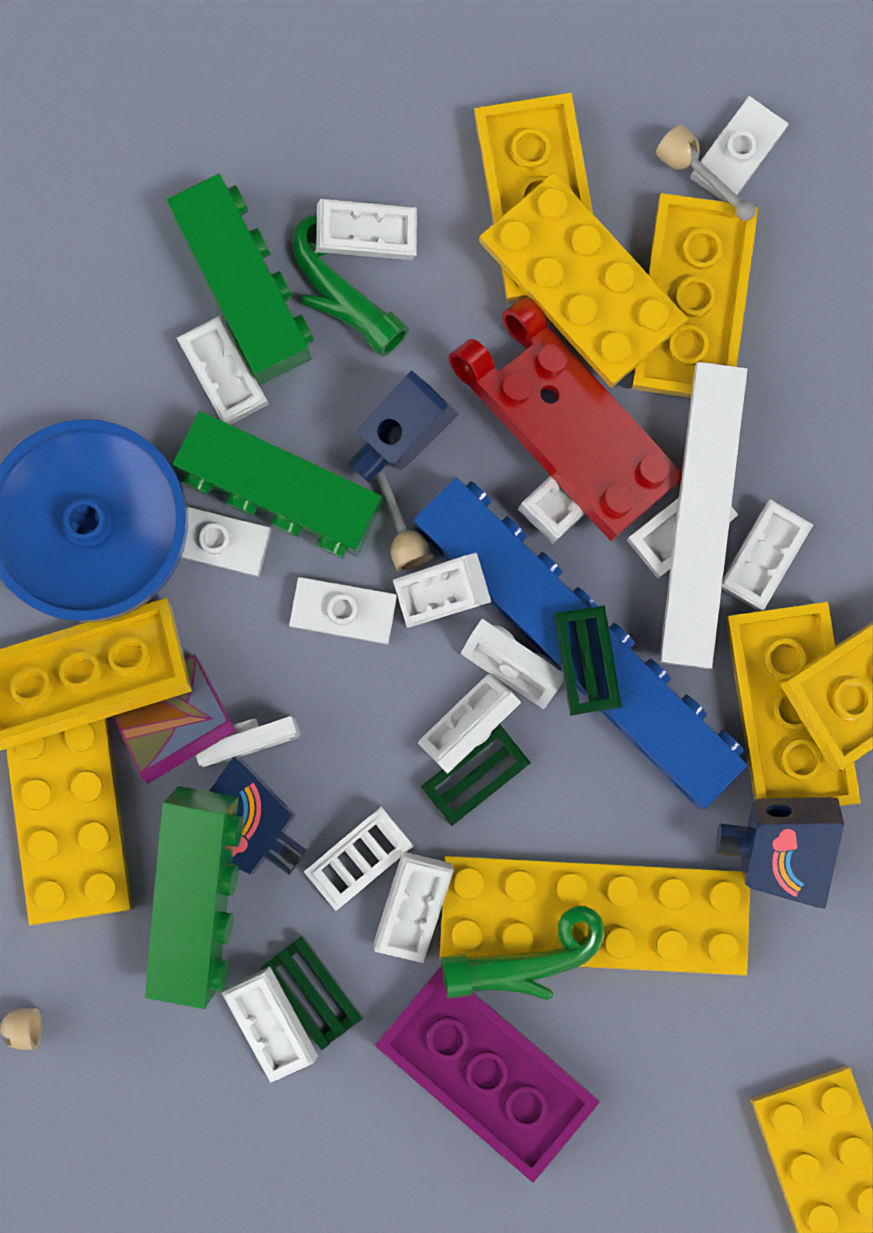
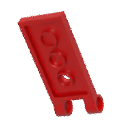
(583, 437)

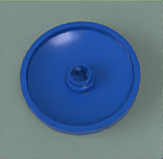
(89, 521)

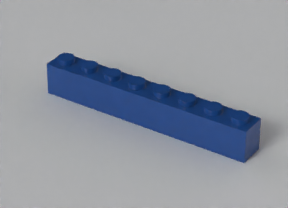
(529, 593)

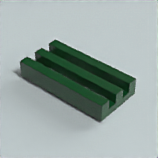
(593, 703)
(441, 802)
(337, 1028)

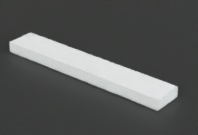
(703, 516)

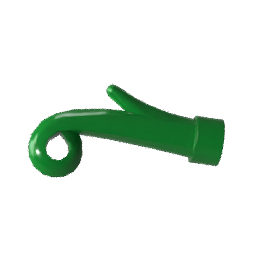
(342, 300)
(517, 971)

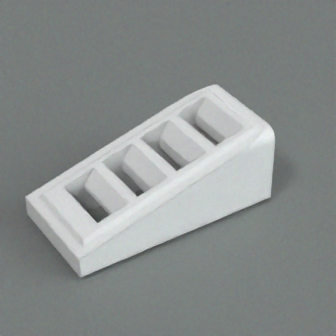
(392, 833)

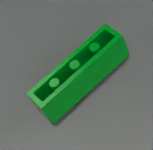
(240, 278)
(278, 484)
(192, 897)

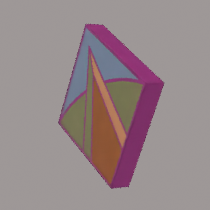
(175, 728)

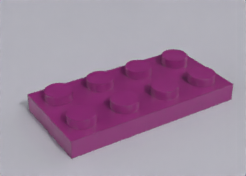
(488, 1075)

